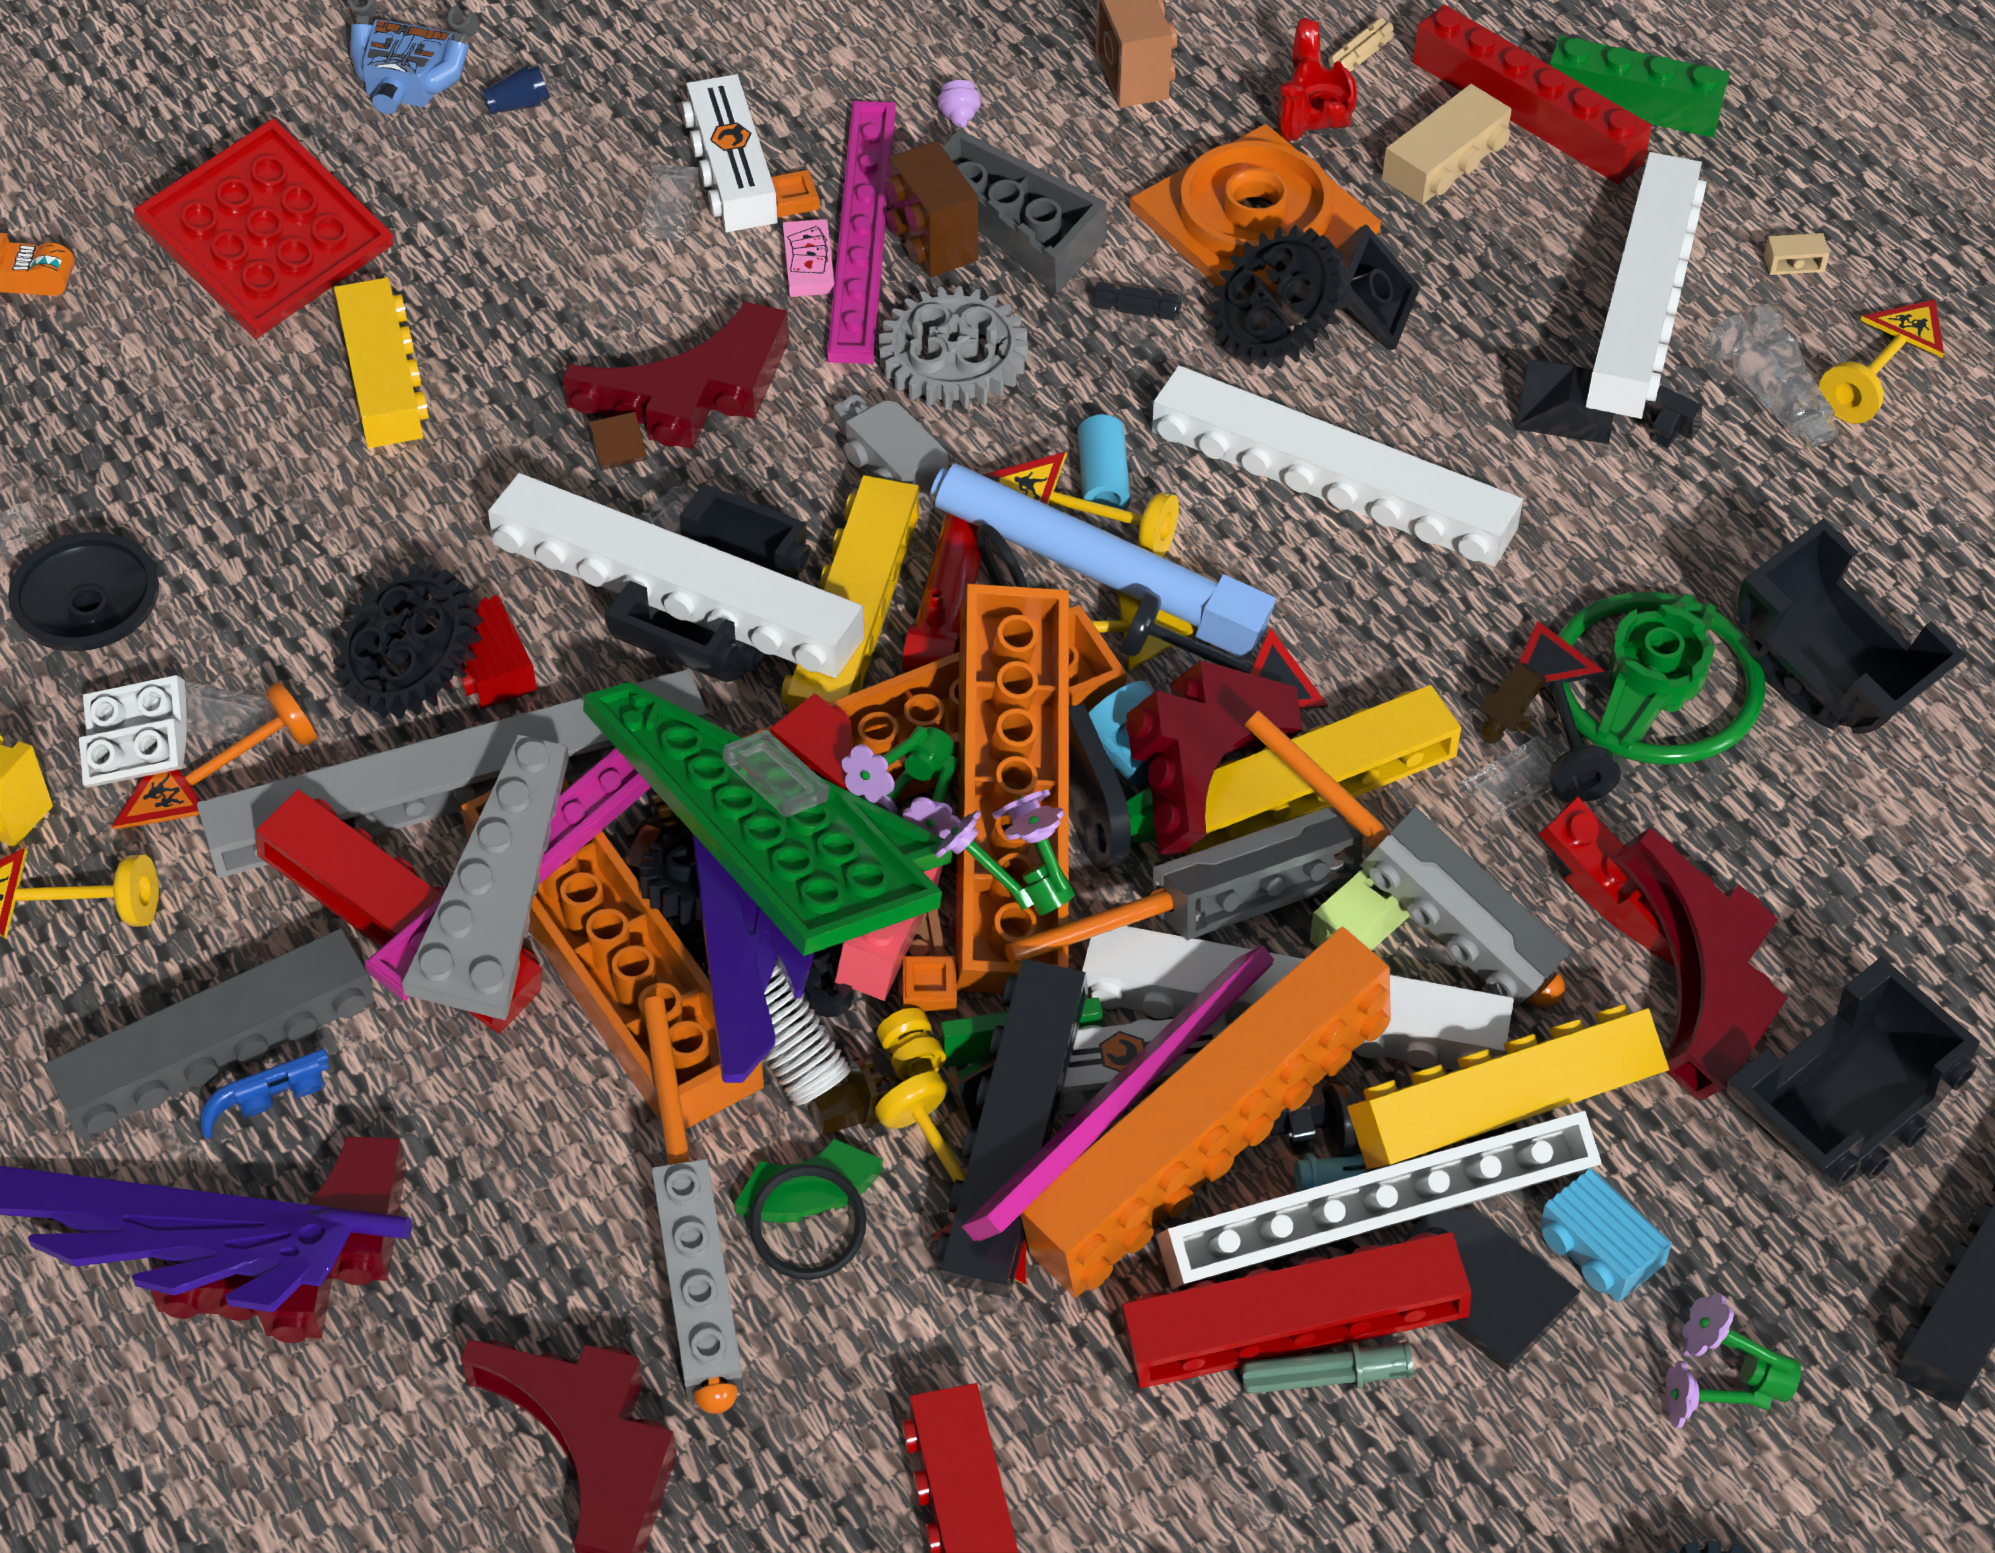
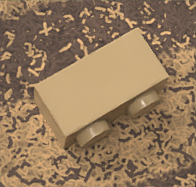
(1796, 253)

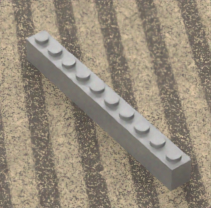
(421, 778)

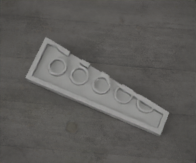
(484, 914)

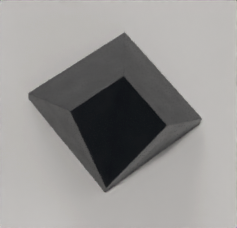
(1380, 287)
(1556, 403)

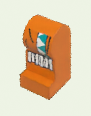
(34, 268)

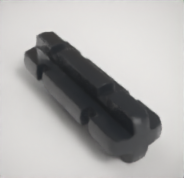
(1137, 301)

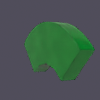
(810, 1194)

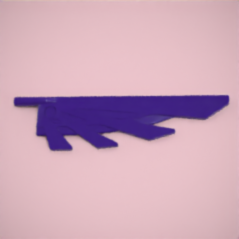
(741, 960)
(199, 1229)

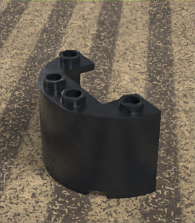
(736, 529)
(1828, 644)
(1860, 1078)

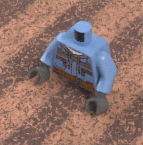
(407, 60)

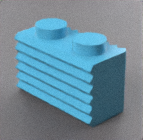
(1603, 1236)

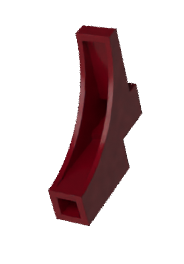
(678, 393)
(1189, 734)
(1711, 938)
(364, 1179)
(588, 1412)

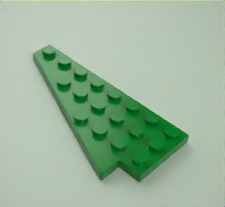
(814, 873)

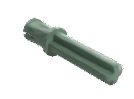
(1329, 1368)

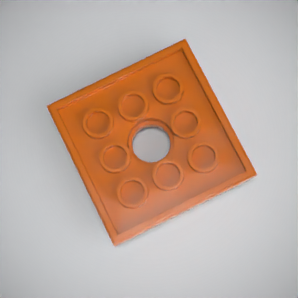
(1202, 210)

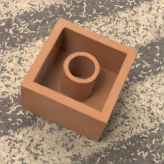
(1136, 49)

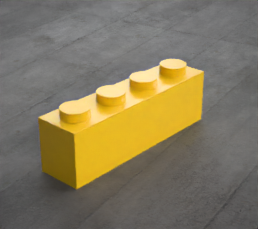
(379, 362)

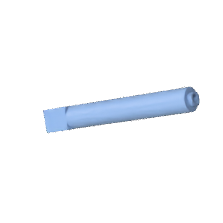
(1225, 612)

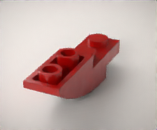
(1595, 875)

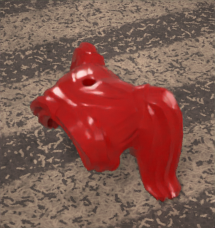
(1314, 95)

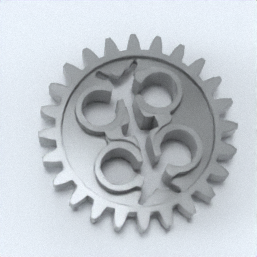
(953, 347)

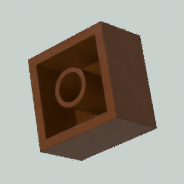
(932, 209)

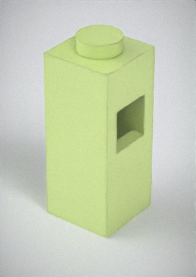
(1361, 909)

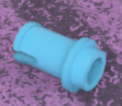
(1321, 1171)

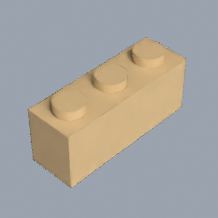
(1447, 144)

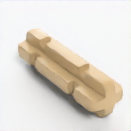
(1363, 44)

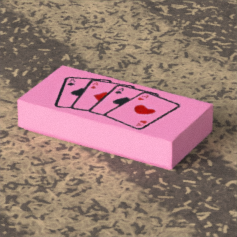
(808, 257)

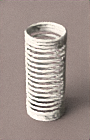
(808, 1081)

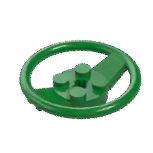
(1657, 666)

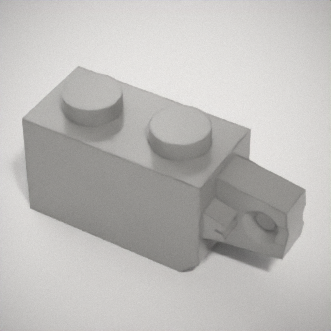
(889, 443)

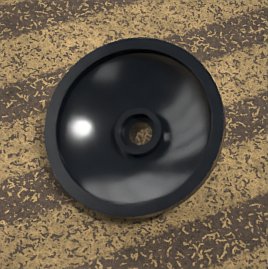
(82, 575)

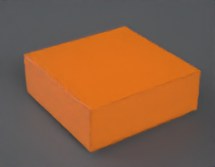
(795, 193)
(930, 983)

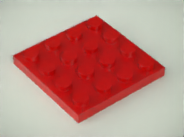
(263, 228)

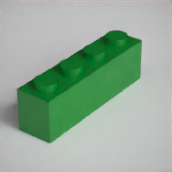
(1647, 85)

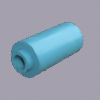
(1104, 461)

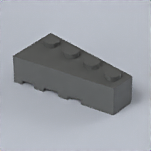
(1029, 212)

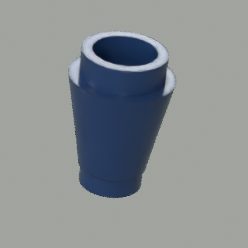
(517, 91)

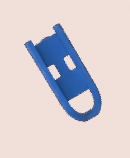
(255, 1091)

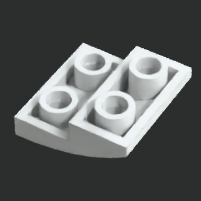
(134, 731)

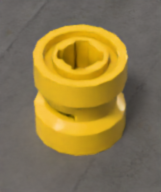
(909, 1041)

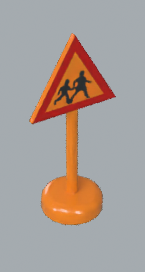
(171, 795)

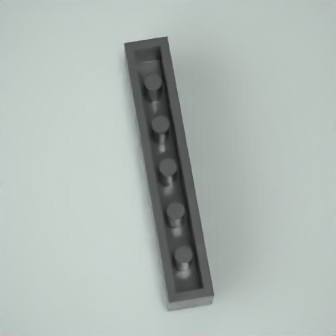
(209, 1033)

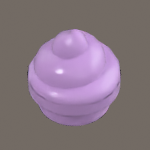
(959, 101)

